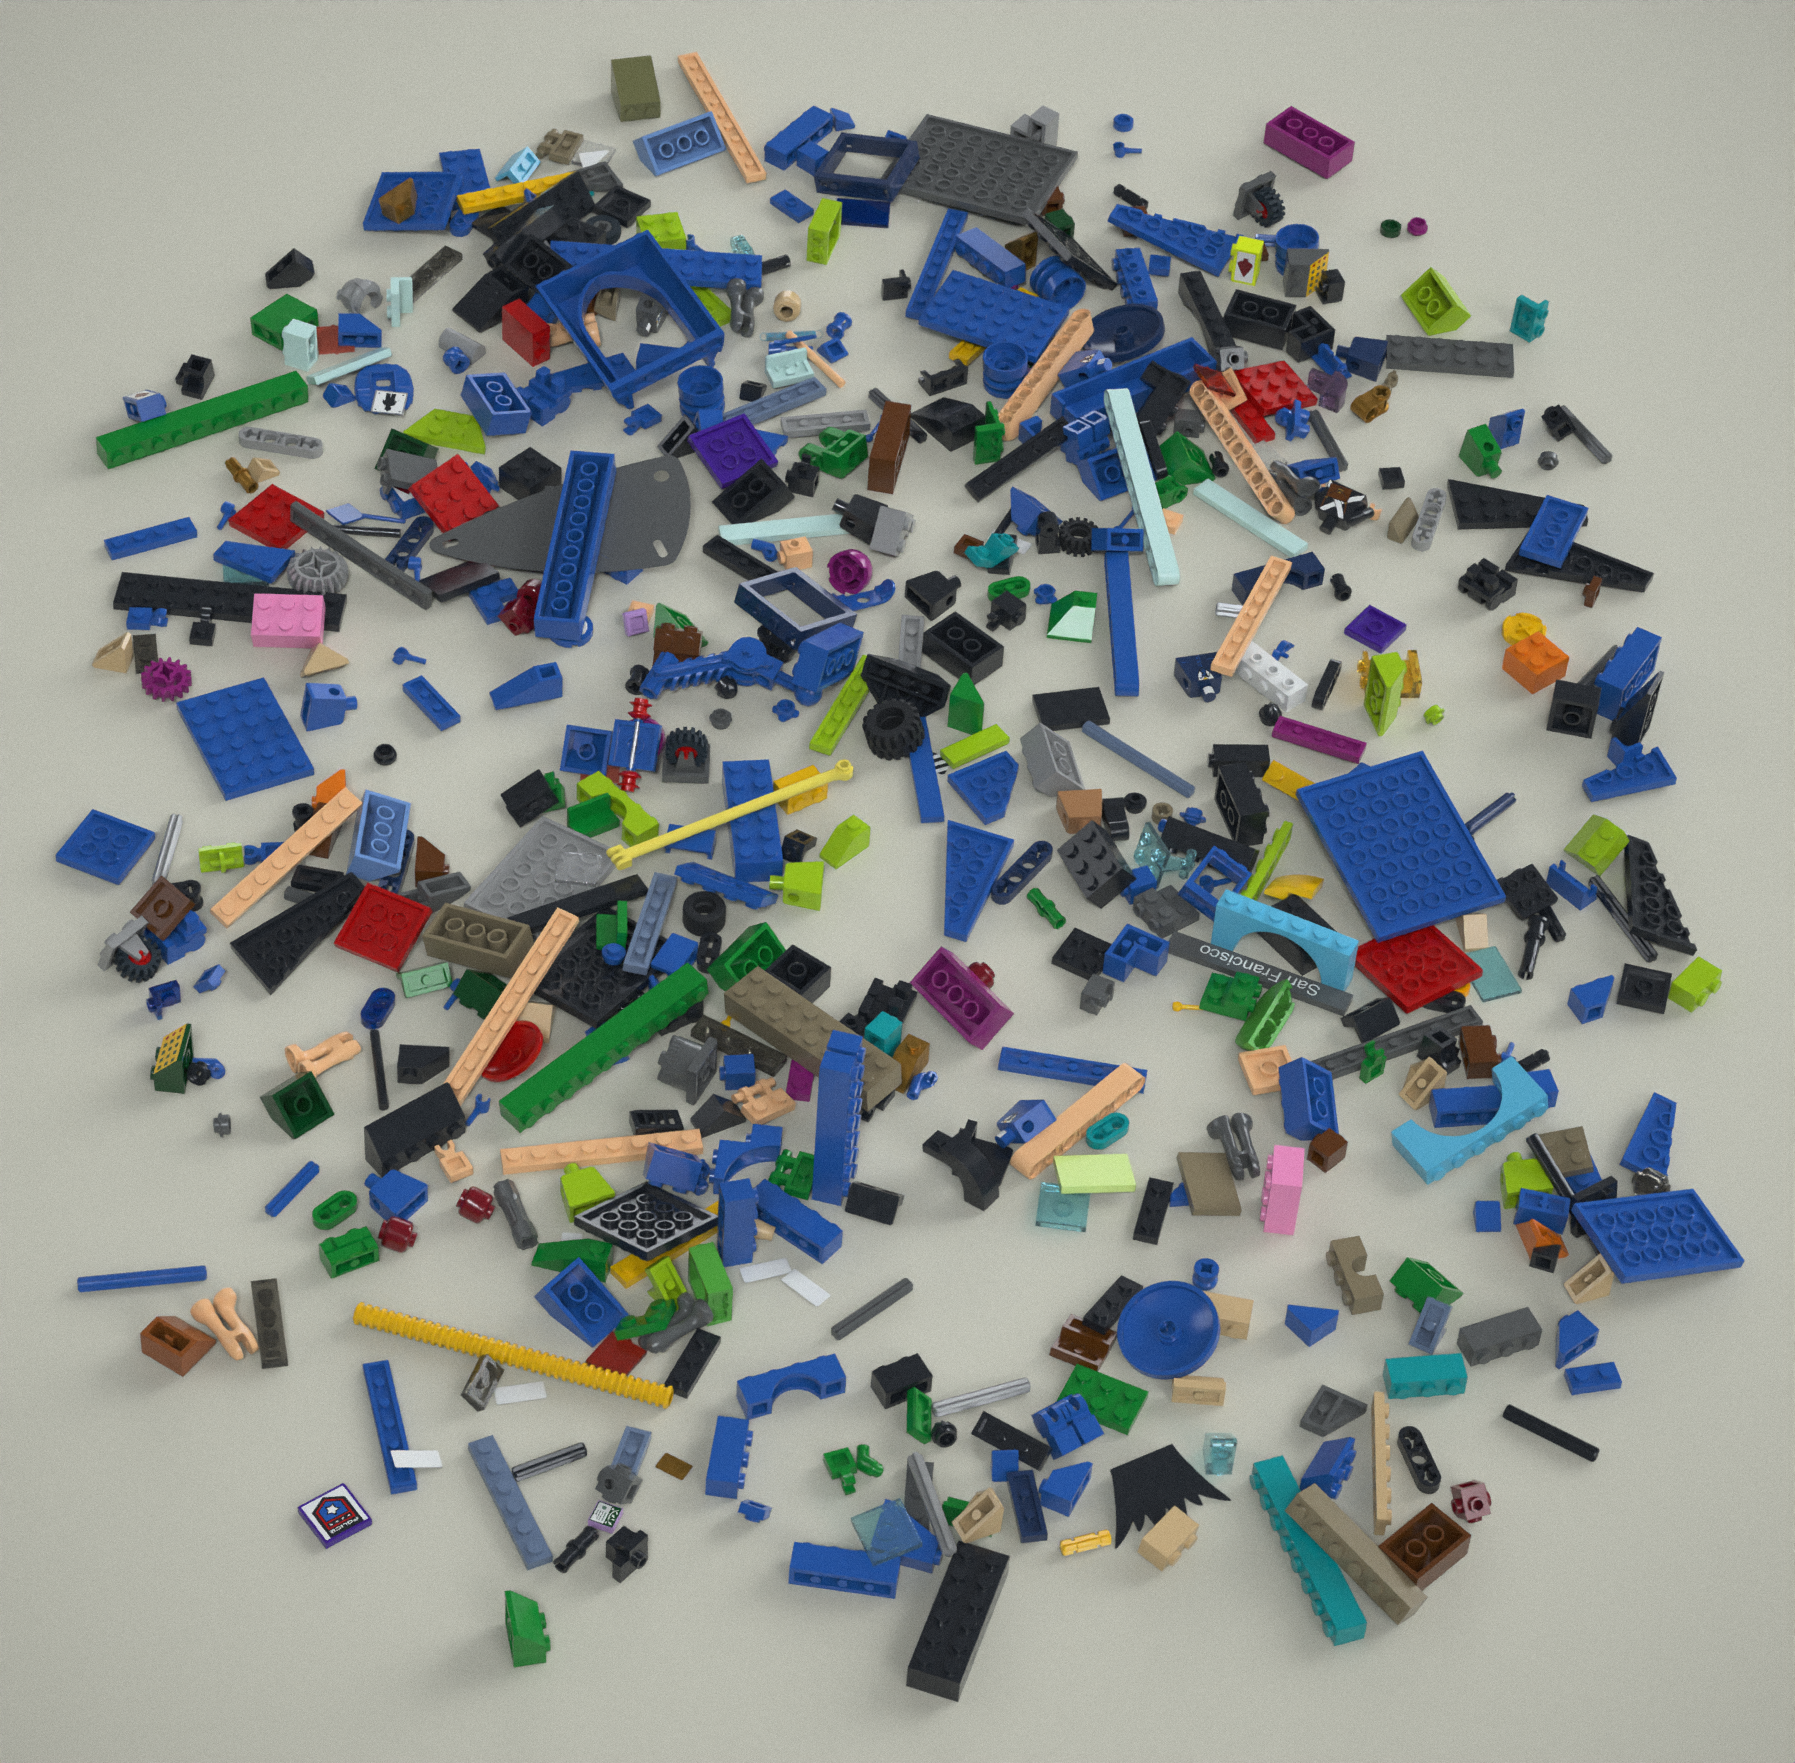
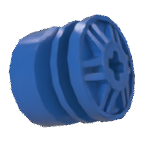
(1293, 236)
(1057, 282)
(1004, 368)
(700, 389)

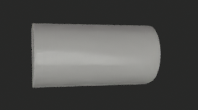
(470, 348)

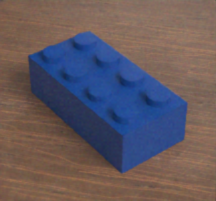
(827, 657)
(1627, 671)

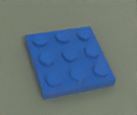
(105, 847)

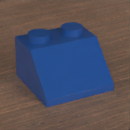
(671, 1168)

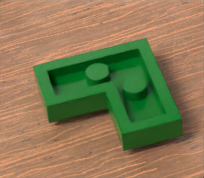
(654, 1320)

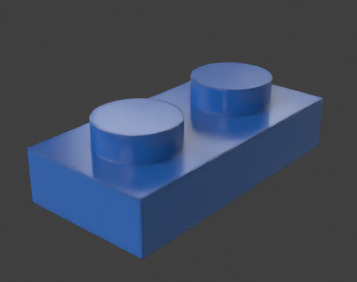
(1592, 1378)

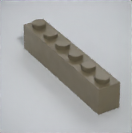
(1356, 1554)

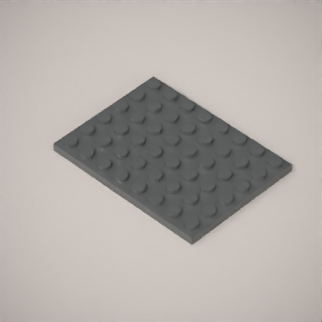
(983, 169)

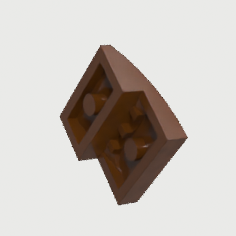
(1082, 1345)

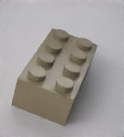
(478, 940)

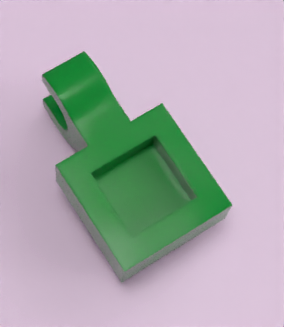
(558, 789)
(1373, 1064)
(841, 1465)

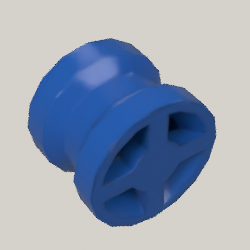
(456, 360)
(1205, 1274)

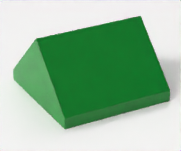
(965, 707)

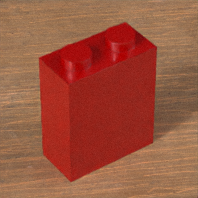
(526, 332)

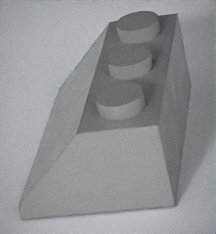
(1050, 761)

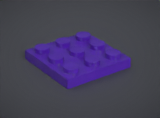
(731, 449)

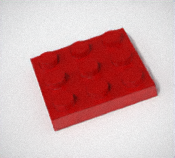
(1274, 387)
(452, 495)
(268, 518)
(383, 927)

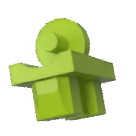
(220, 857)

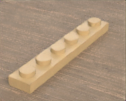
(1380, 1472)

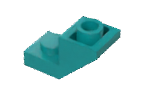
(994, 551)

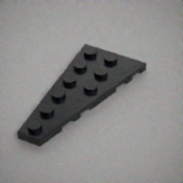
(1492, 507)
(1584, 564)
(1650, 905)
(288, 938)

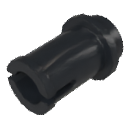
(1220, 467)
(1342, 590)

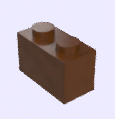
(1478, 1051)

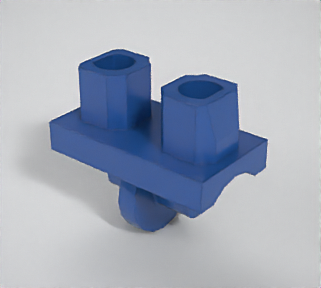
(1294, 421)

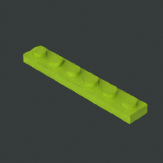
(841, 712)
(1267, 865)

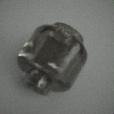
(1650, 1182)

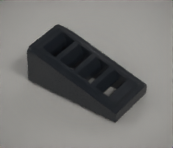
(641, 1121)

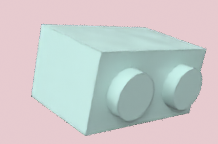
(300, 345)

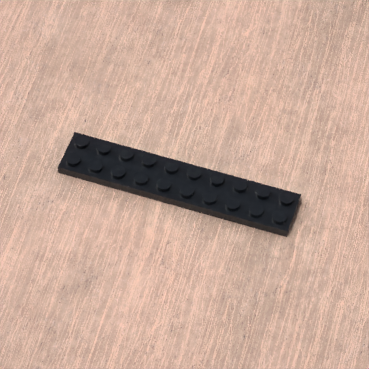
(225, 599)

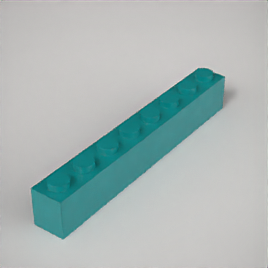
(1318, 1572)

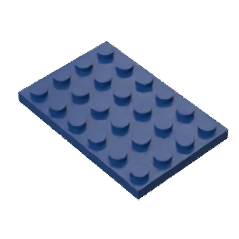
(992, 314)
(245, 739)
(1657, 1235)

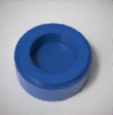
(1123, 123)

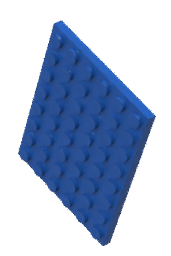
(1400, 846)

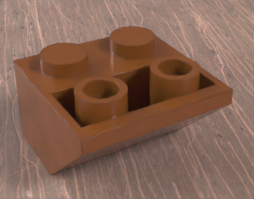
(175, 1343)

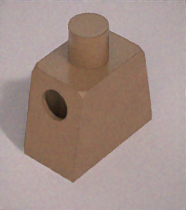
(1078, 808)

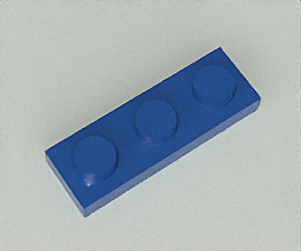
(431, 703)

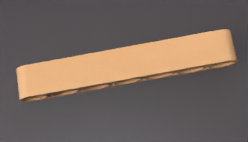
(1074, 1121)

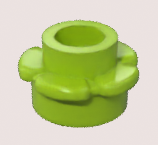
(1434, 715)

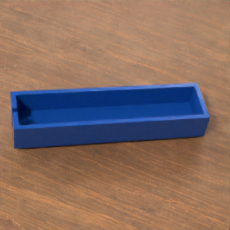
(1089, 394)
(838, 1117)

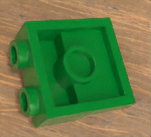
(1231, 995)

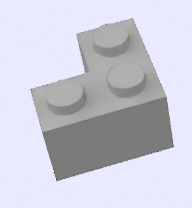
(1040, 126)
(890, 531)

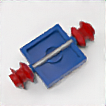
(635, 745)

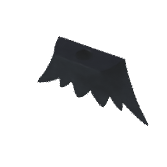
(1154, 1484)

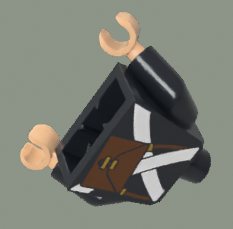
(1342, 507)

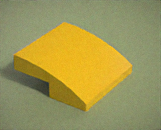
(1301, 885)

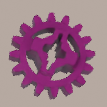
(166, 679)

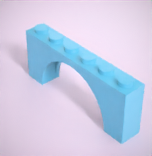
(1330, 950)
(1437, 1154)

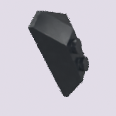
(897, 679)

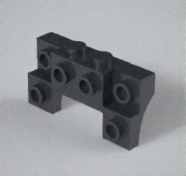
(1162, 400)

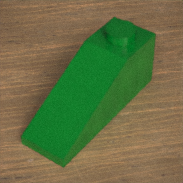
(560, 1254)

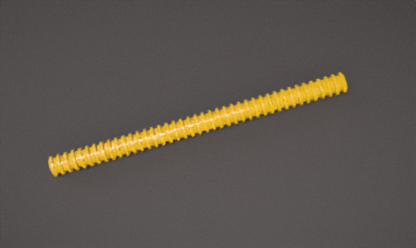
(513, 1355)

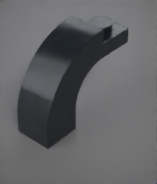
(969, 1164)

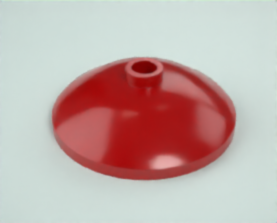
(515, 1052)

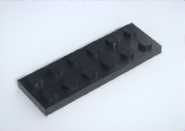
(568, 196)

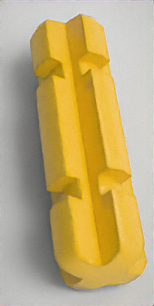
(1085, 1542)

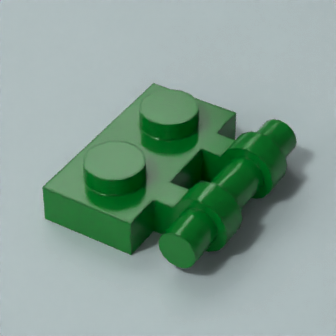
(801, 1177)

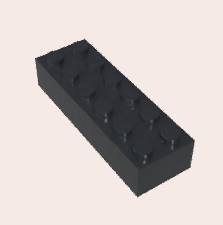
(957, 1621)

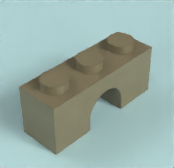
(1359, 1292)

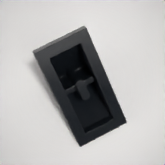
(676, 441)
(717, 1115)

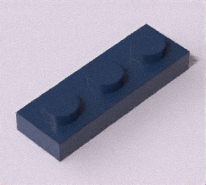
(1026, 1506)

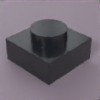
(1391, 477)

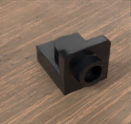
(895, 287)
(796, 844)

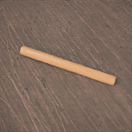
(827, 370)

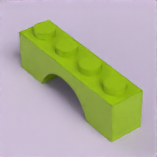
(636, 823)

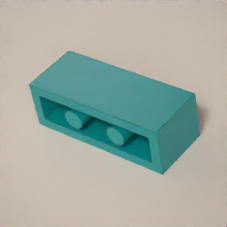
(1425, 1376)

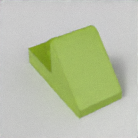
(665, 1280)

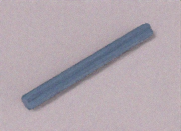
(1138, 759)

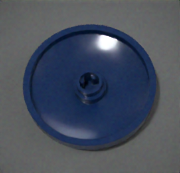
(1126, 331)

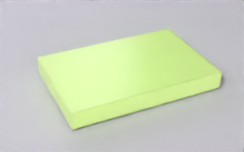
(1094, 1173)

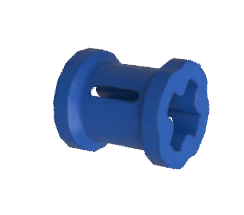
(838, 325)

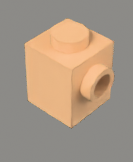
(795, 553)

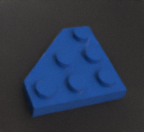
(987, 785)

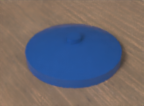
(1168, 1330)

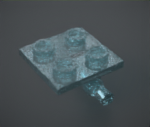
(1154, 854)

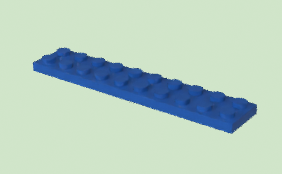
(696, 267)

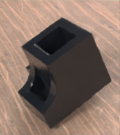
(195, 376)
(1441, 1048)
(626, 1552)

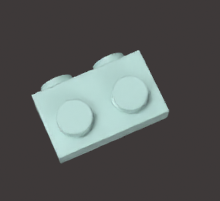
(400, 297)
(788, 367)

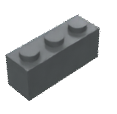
(1499, 1336)

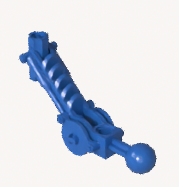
(744, 662)

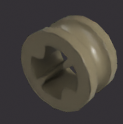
(1159, 808)

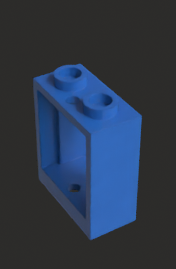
(1200, 897)

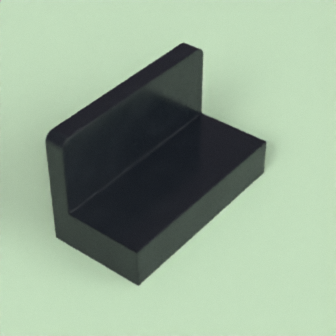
(1372, 1019)
(873, 1202)

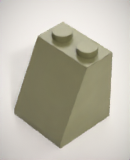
(635, 88)

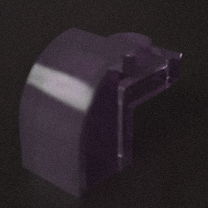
(1330, 387)

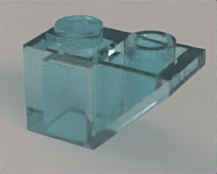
(1219, 1453)

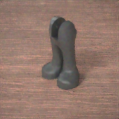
(749, 299)
(1304, 487)
(1238, 1160)
(689, 1317)

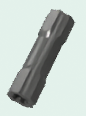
(509, 1200)

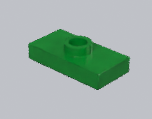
(919, 1415)

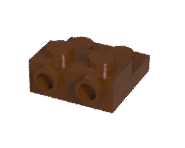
(677, 641)

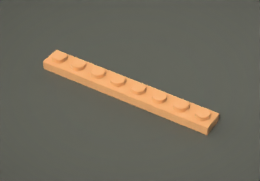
(1251, 616)
(285, 857)
(595, 1151)

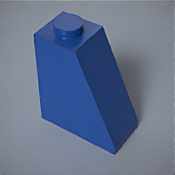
(926, 1556)

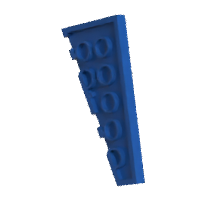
(1179, 237)
(972, 868)

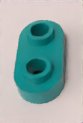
(1103, 1133)

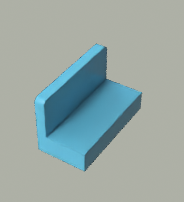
(519, 166)

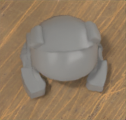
(355, 291)

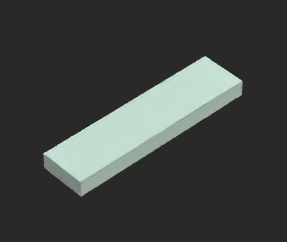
(349, 366)

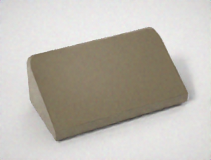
(608, 302)
(1402, 522)

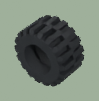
(893, 729)

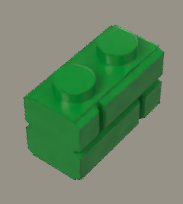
(348, 1252)

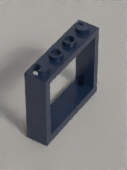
(864, 186)
(751, 599)

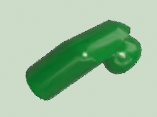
(867, 1464)

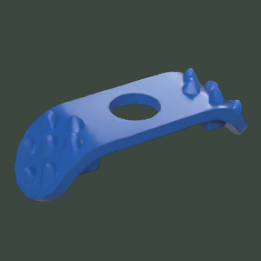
(877, 596)

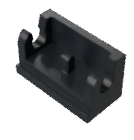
(945, 379)

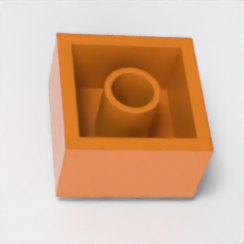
(1535, 662)

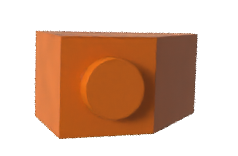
(329, 788)

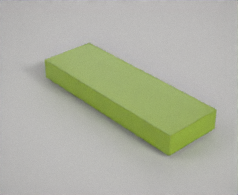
(974, 746)

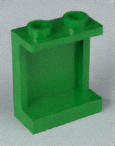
(272, 319)

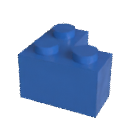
(1133, 950)

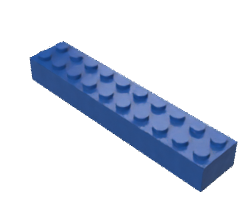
(575, 545)

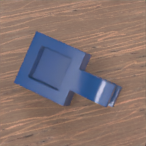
(644, 416)
(485, 476)
(143, 618)

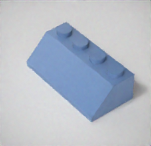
(680, 144)
(378, 836)

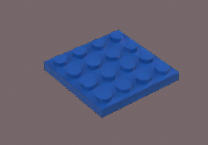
(434, 200)

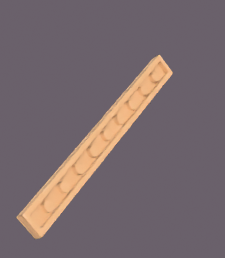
(729, 129)
(511, 1003)

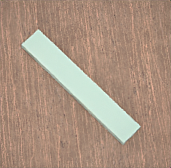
(1250, 518)
(782, 529)

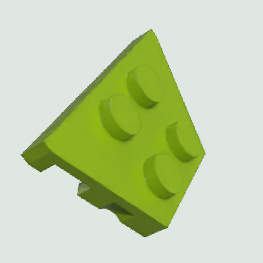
(449, 431)

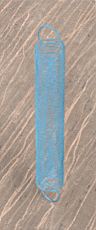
(781, 336)

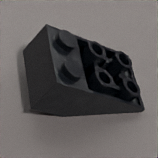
(485, 300)

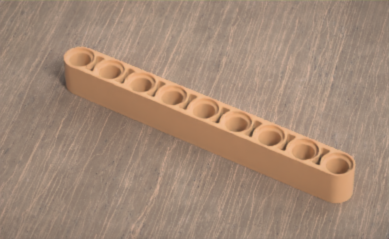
(1044, 373)
(1242, 453)

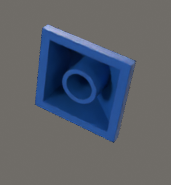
(1025, 511)
(586, 750)

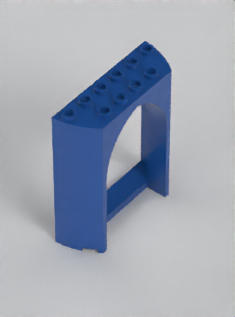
(643, 267)

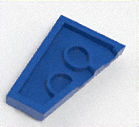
(255, 560)

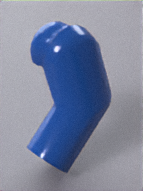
(768, 549)
(216, 1068)
(921, 1082)

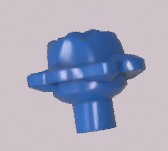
(1193, 816)

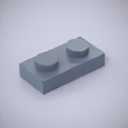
(632, 1448)

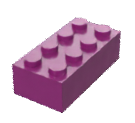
(1309, 142)
(961, 998)

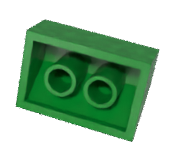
(751, 949)

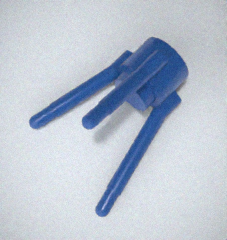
(779, 345)

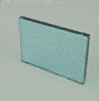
(1496, 979)

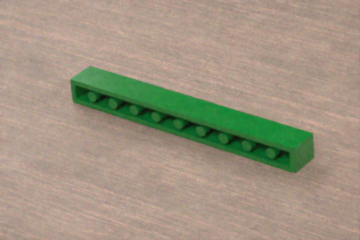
(202, 419)
(603, 1047)

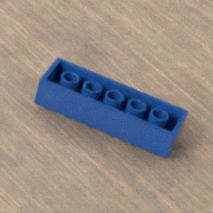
(755, 836)

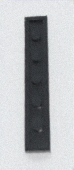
(1017, 460)
(585, 902)

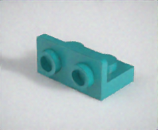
(1529, 318)

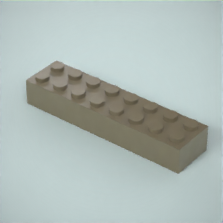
(803, 1031)

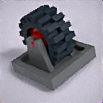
(1260, 201)
(686, 757)

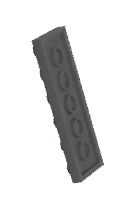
(1450, 356)

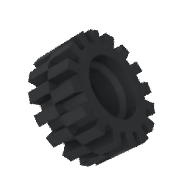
(1073, 544)

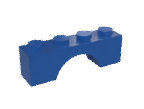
(819, 1376)

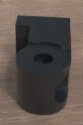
(1047, 533)
(1115, 818)

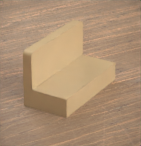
(1199, 1390)

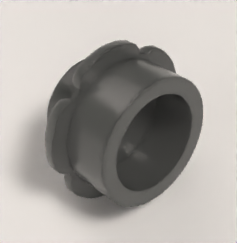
(1548, 460)
(720, 719)
(222, 1124)

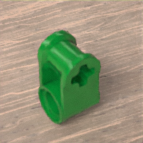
(1170, 491)

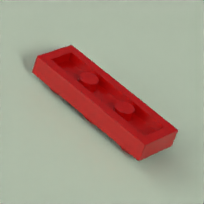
(1253, 422)

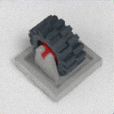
(131, 952)

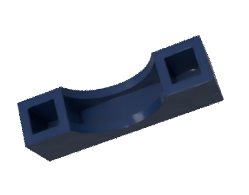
(1304, 573)

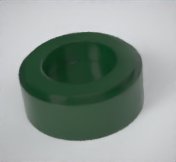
(1390, 228)

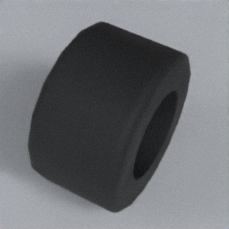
(706, 903)

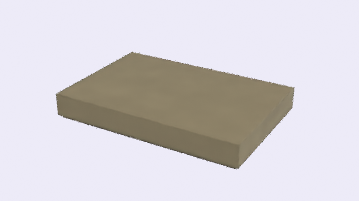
(1208, 1184)

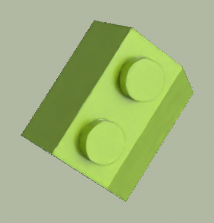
(1597, 844)

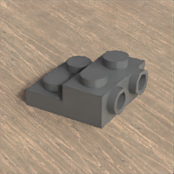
(1164, 911)

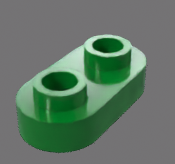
(1017, 585)
(333, 1210)

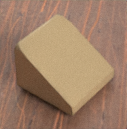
(262, 469)

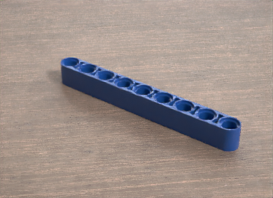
(1121, 623)

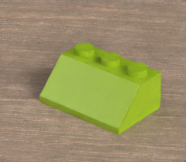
(1435, 303)
(1384, 690)

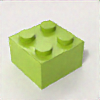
(665, 229)

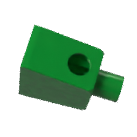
(1481, 452)

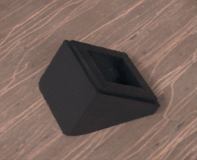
(752, 390)
(1545, 1257)

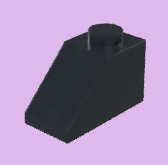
(290, 271)
(421, 1063)

